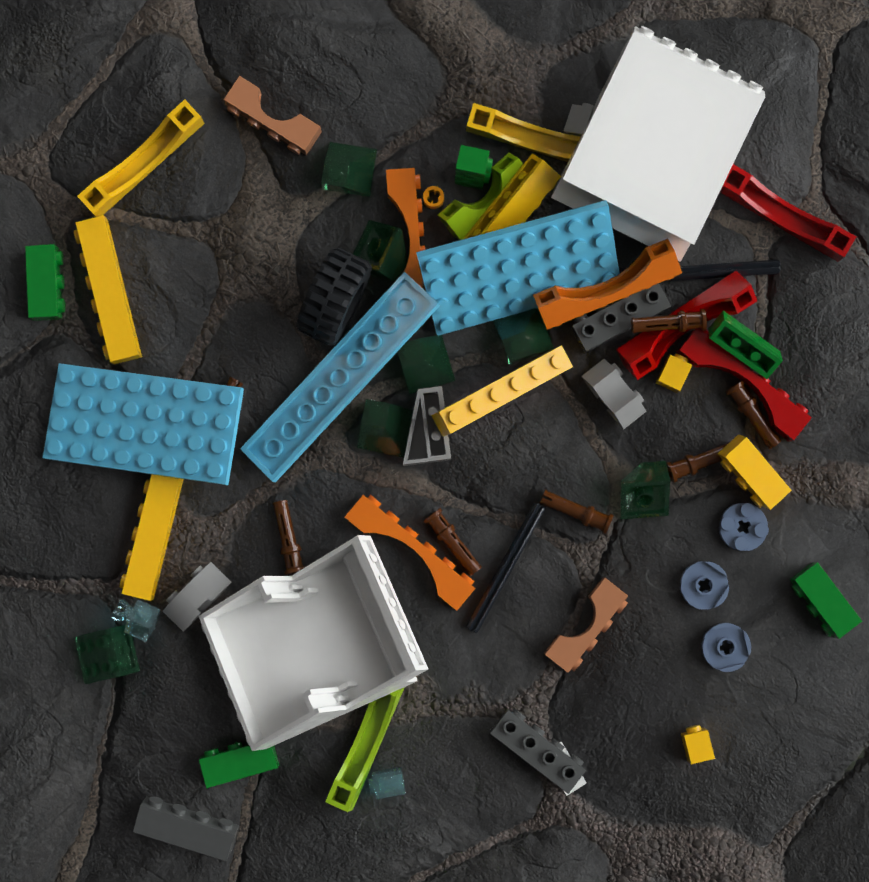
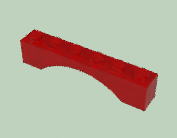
(817, 233)
(645, 350)
(782, 413)

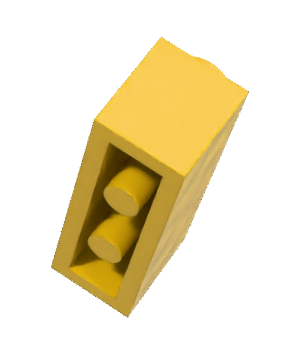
(753, 472)

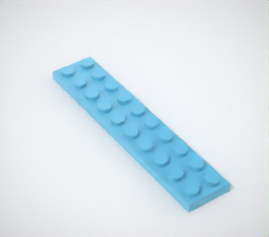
(340, 377)

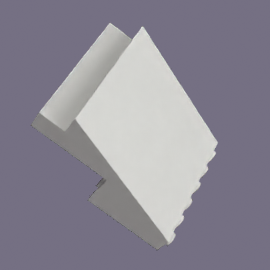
(660, 141)
(312, 644)

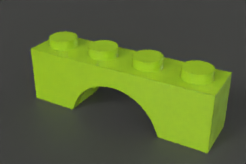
(461, 217)

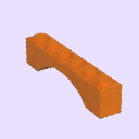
(402, 193)
(650, 268)
(449, 584)

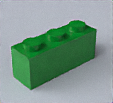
(473, 167)
(44, 282)
(745, 344)
(825, 601)
(236, 763)

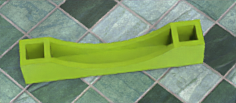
(363, 752)

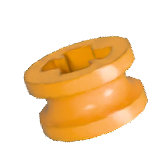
(426, 196)

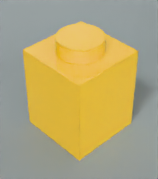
(674, 373)
(697, 744)

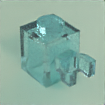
(139, 619)
(387, 783)

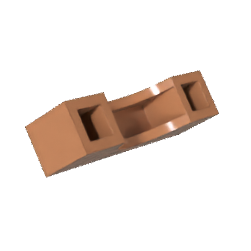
(297, 132)
(606, 600)

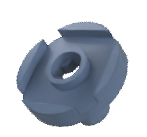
(757, 527)
(717, 581)
(737, 654)

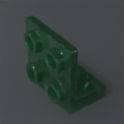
(106, 654)

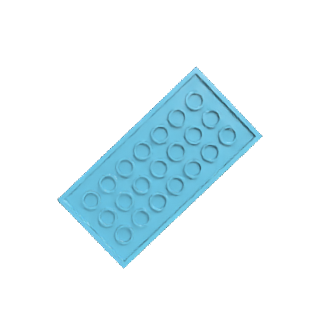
(504, 268)
(143, 423)

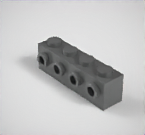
(616, 319)
(537, 750)
(186, 828)

